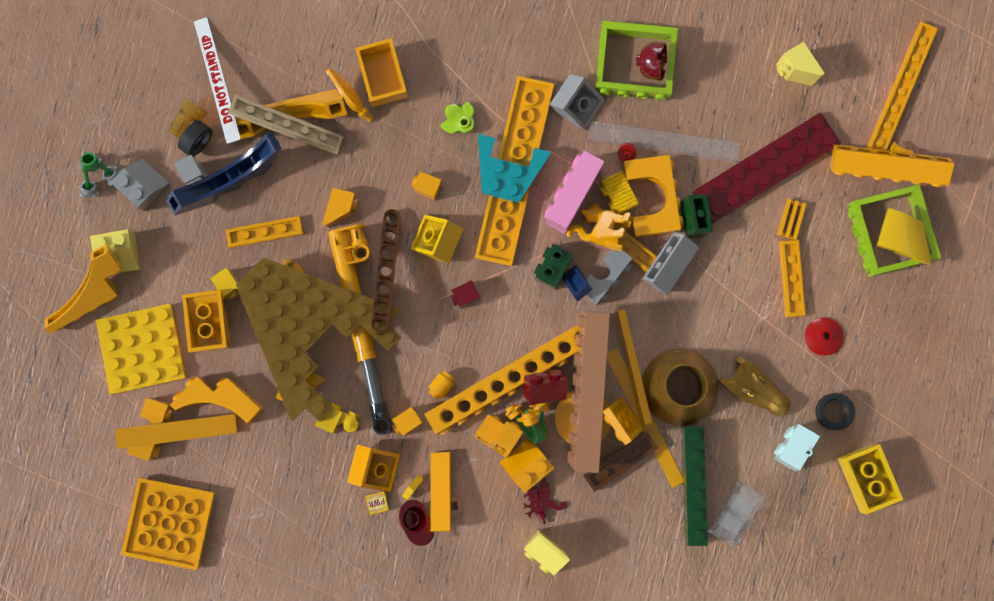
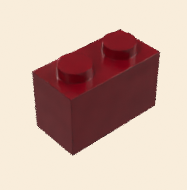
(545, 387)

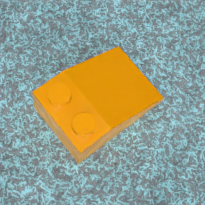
(206, 322)

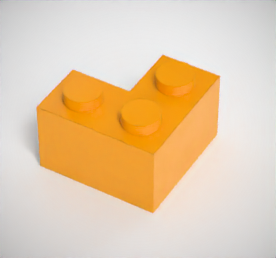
(498, 435)

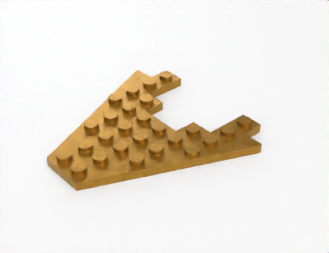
(291, 315)

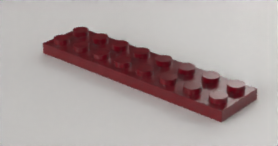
(768, 166)

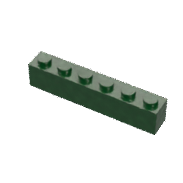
(694, 486)

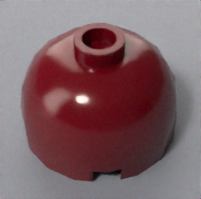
(653, 60)

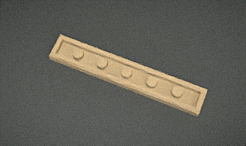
(285, 124)

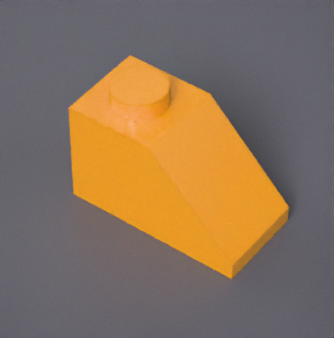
(339, 206)

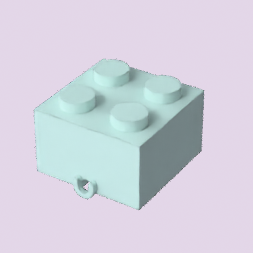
(794, 448)

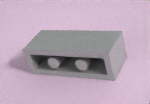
(670, 263)

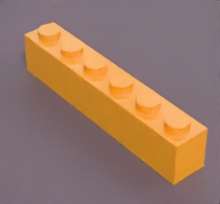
(891, 165)

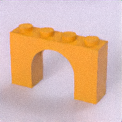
(657, 170)

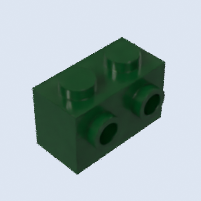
(696, 216)
(553, 266)

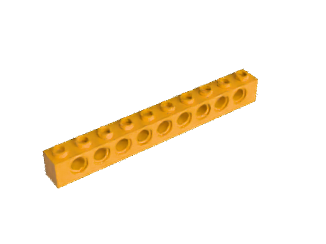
(435, 416)

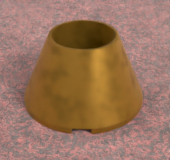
(656, 393)

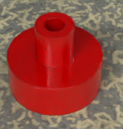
(626, 152)

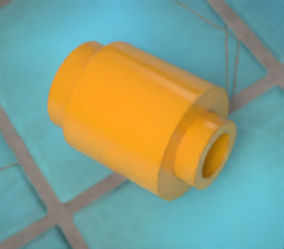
(441, 385)

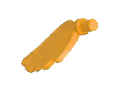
(349, 95)

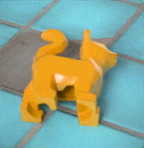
(604, 230)

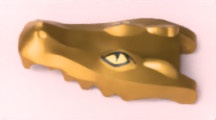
(754, 387)

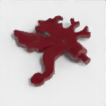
(539, 504)

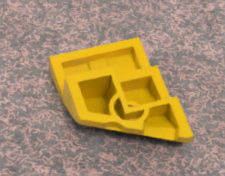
(904, 236)

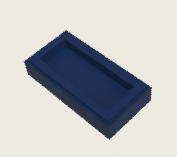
(577, 283)

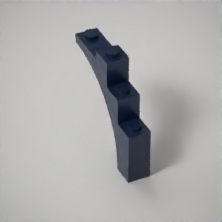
(230, 178)

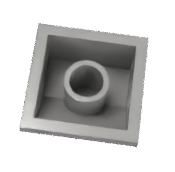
(577, 101)
(140, 184)

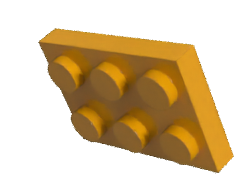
(622, 420)

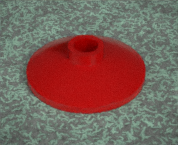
(815, 340)

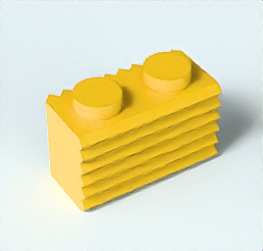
(618, 193)

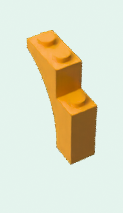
(227, 394)

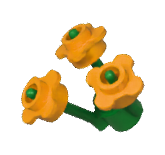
(529, 418)

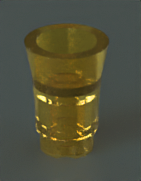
(187, 114)

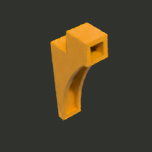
(93, 291)

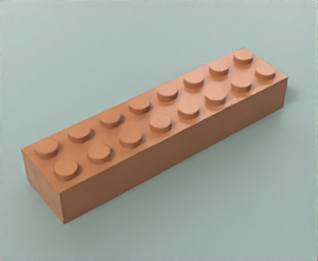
(589, 391)

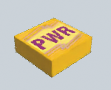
(377, 503)

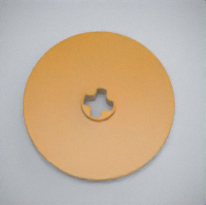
(562, 418)

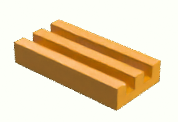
(796, 204)

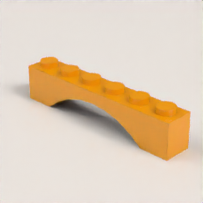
(318, 105)

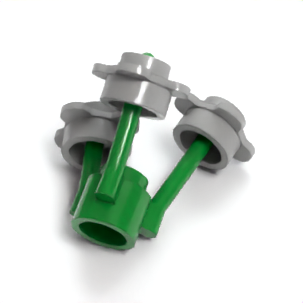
(90, 163)

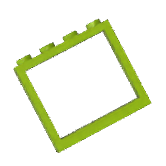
(639, 31)
(860, 231)

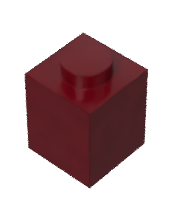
(465, 294)

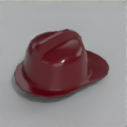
(416, 522)

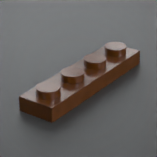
(621, 461)

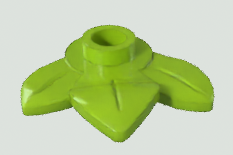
(457, 116)

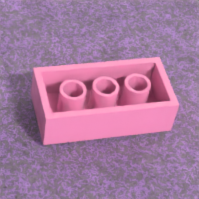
(575, 189)

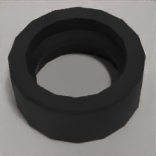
(195, 138)
(850, 411)

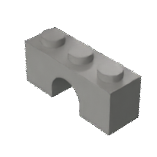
(616, 263)

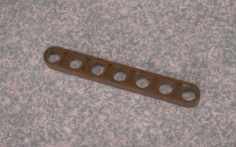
(382, 279)

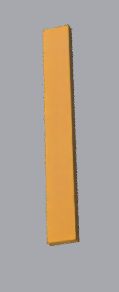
(902, 87)

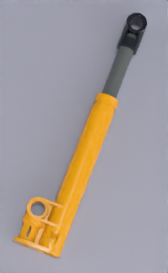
(345, 251)

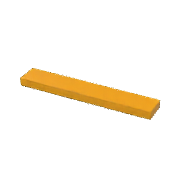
(633, 367)
(175, 431)

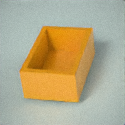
(381, 72)

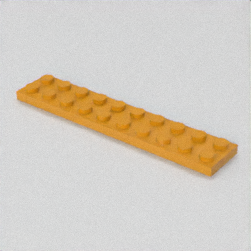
(521, 135)

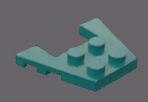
(504, 178)

